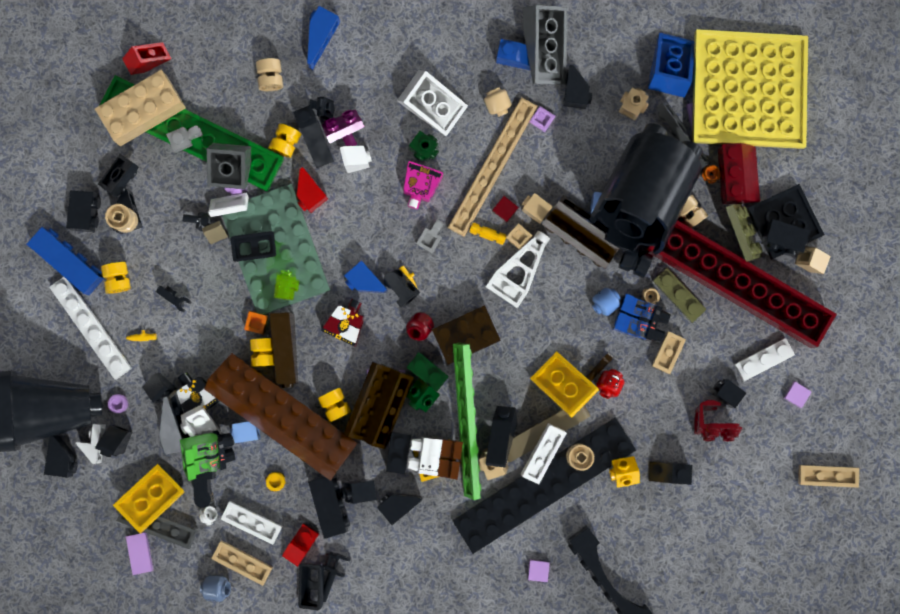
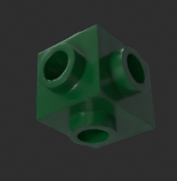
(422, 140)
(422, 395)

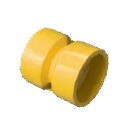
(279, 144)
(113, 271)
(262, 352)
(334, 405)

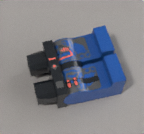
(647, 318)

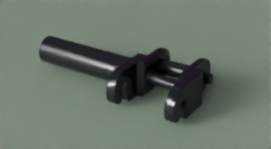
(331, 575)

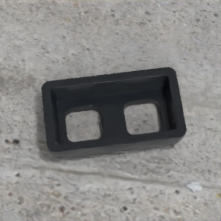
(254, 240)
(307, 584)

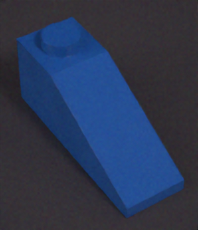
(321, 29)
(513, 54)

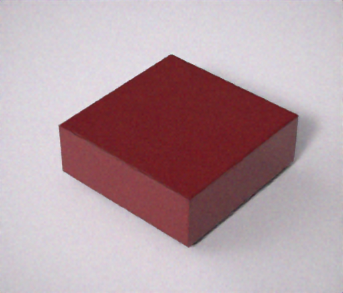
(505, 209)

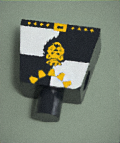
(193, 393)

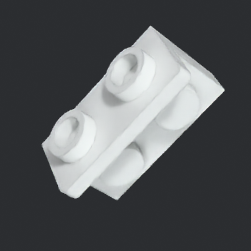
(197, 422)

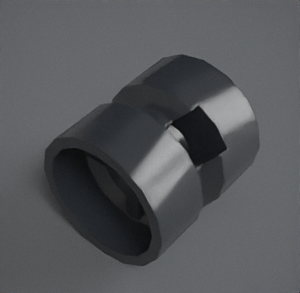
(637, 262)

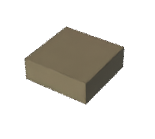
(215, 232)

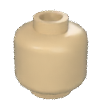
(497, 101)

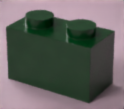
(427, 372)

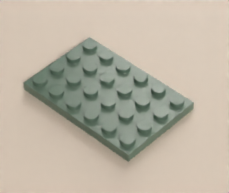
(294, 248)

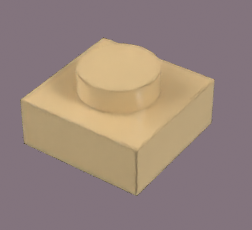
(519, 236)

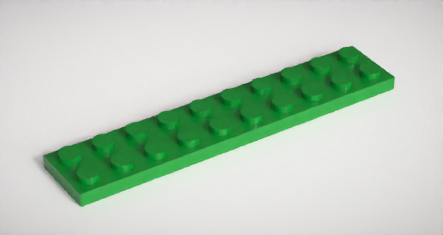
(264, 162)

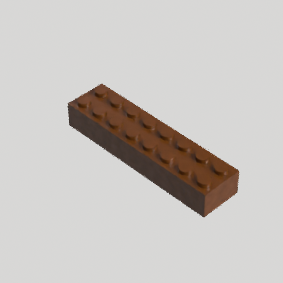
(280, 416)

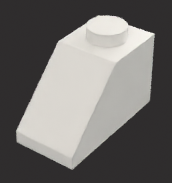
(355, 158)

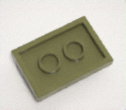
(744, 232)

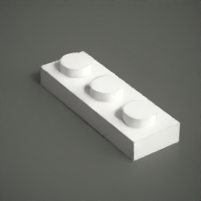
(764, 359)
(543, 453)
(251, 522)

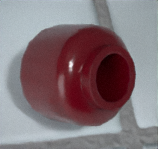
(419, 326)

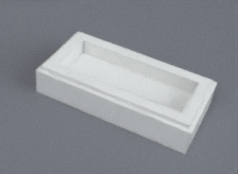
(228, 204)

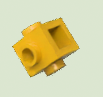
(625, 472)

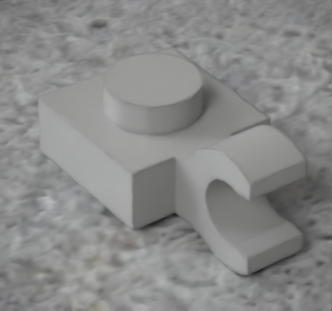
(181, 138)
(429, 238)

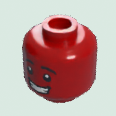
(610, 383)

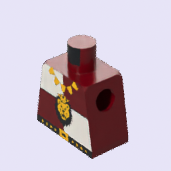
(345, 323)

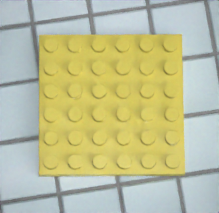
(750, 89)

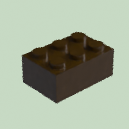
(471, 328)

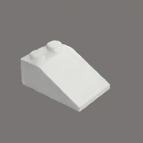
(432, 102)

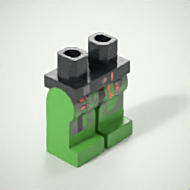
(206, 453)

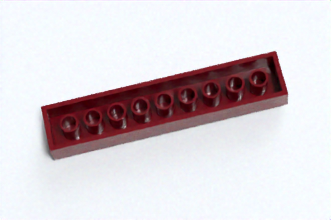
(746, 285)

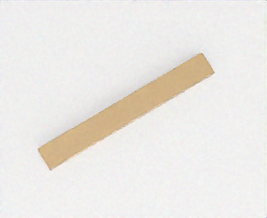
(492, 167)

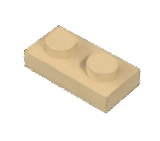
(668, 352)

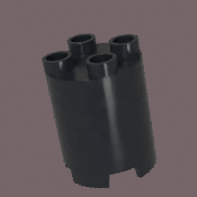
(648, 189)

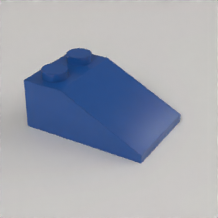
(672, 65)

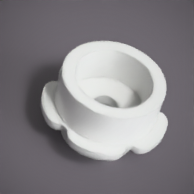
(208, 515)

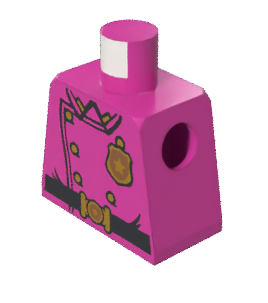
(420, 183)

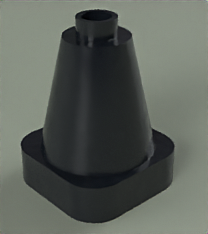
(42, 408)

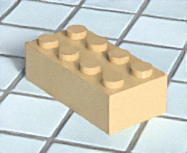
(140, 108)

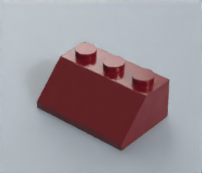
(738, 174)

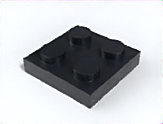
(118, 176)

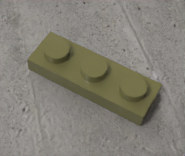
(679, 295)

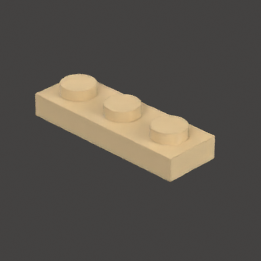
(828, 476)
(242, 563)

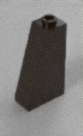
(284, 348)

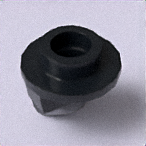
(201, 220)

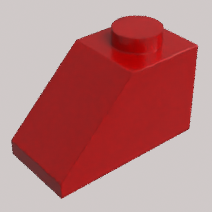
(145, 57)
(309, 192)

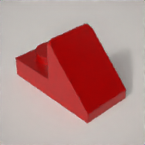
(300, 544)

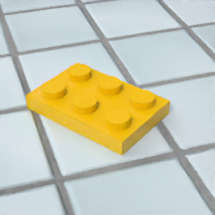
(564, 384)
(148, 498)

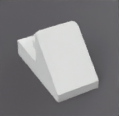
(88, 448)

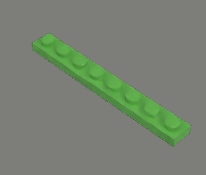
(466, 419)

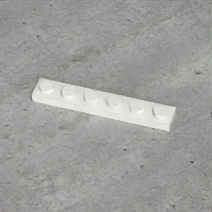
(90, 328)

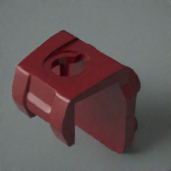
(710, 431)

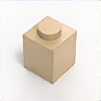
(536, 208)
(813, 260)

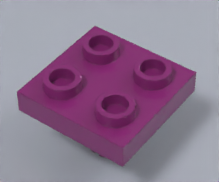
(343, 127)

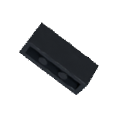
(329, 506)

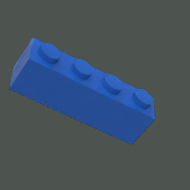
(66, 261)

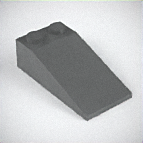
(546, 43)

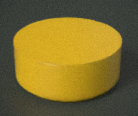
(275, 481)

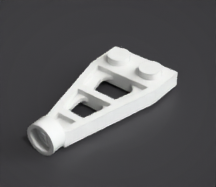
(506, 288)

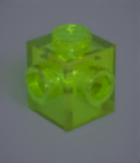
(285, 285)

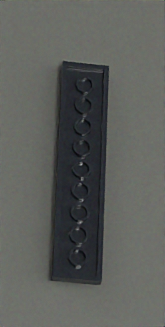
(526, 498)

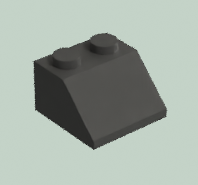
(228, 165)

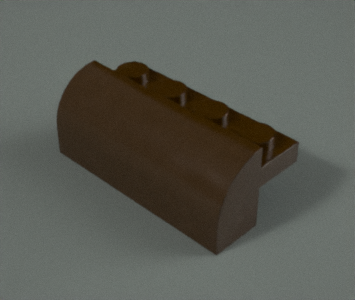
(575, 229)
(378, 405)

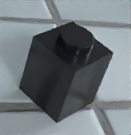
(728, 393)

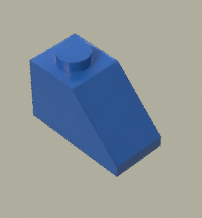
(363, 280)

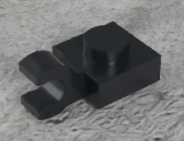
(324, 107)
(169, 294)

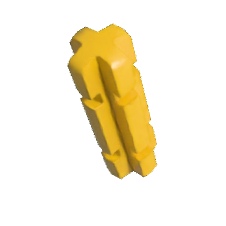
(488, 233)

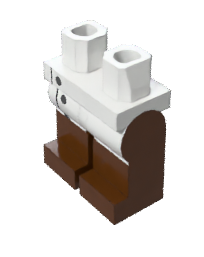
(429, 457)

